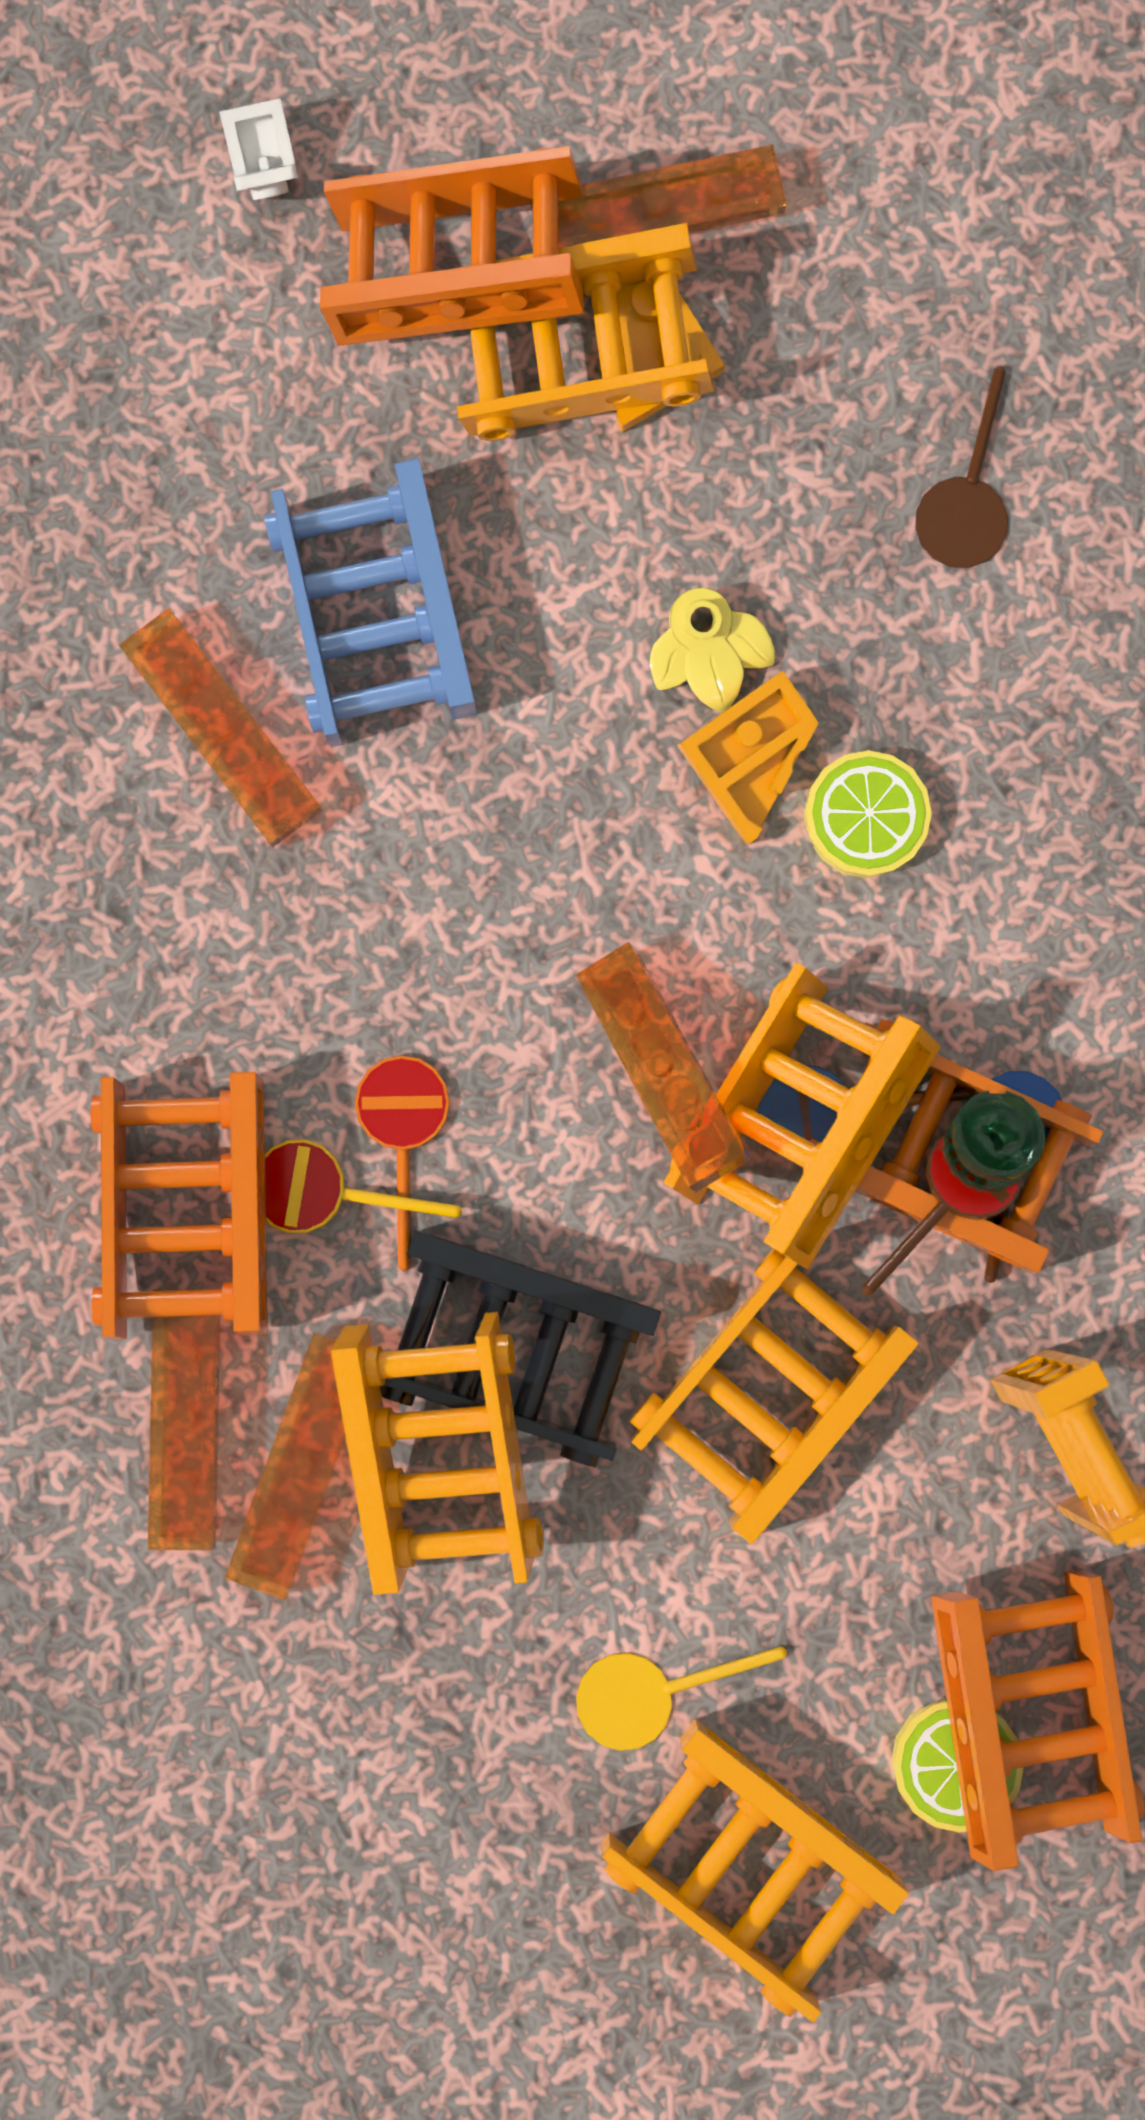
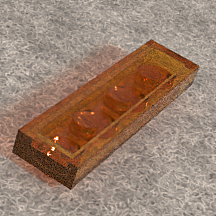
(698, 193)
(220, 727)
(663, 1067)
(184, 1432)
(292, 1479)

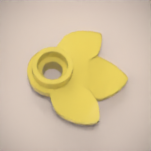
(713, 658)

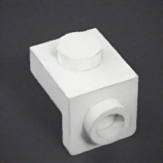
(260, 148)

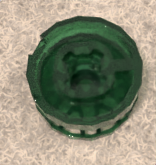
(994, 1140)

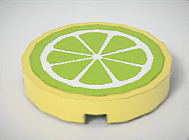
(867, 814)
(927, 1767)

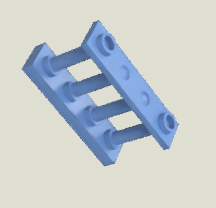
(430, 622)

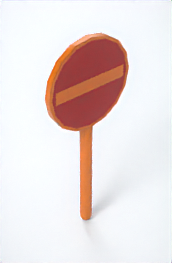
(402, 1108)

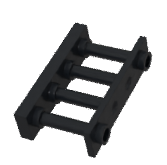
(560, 1304)

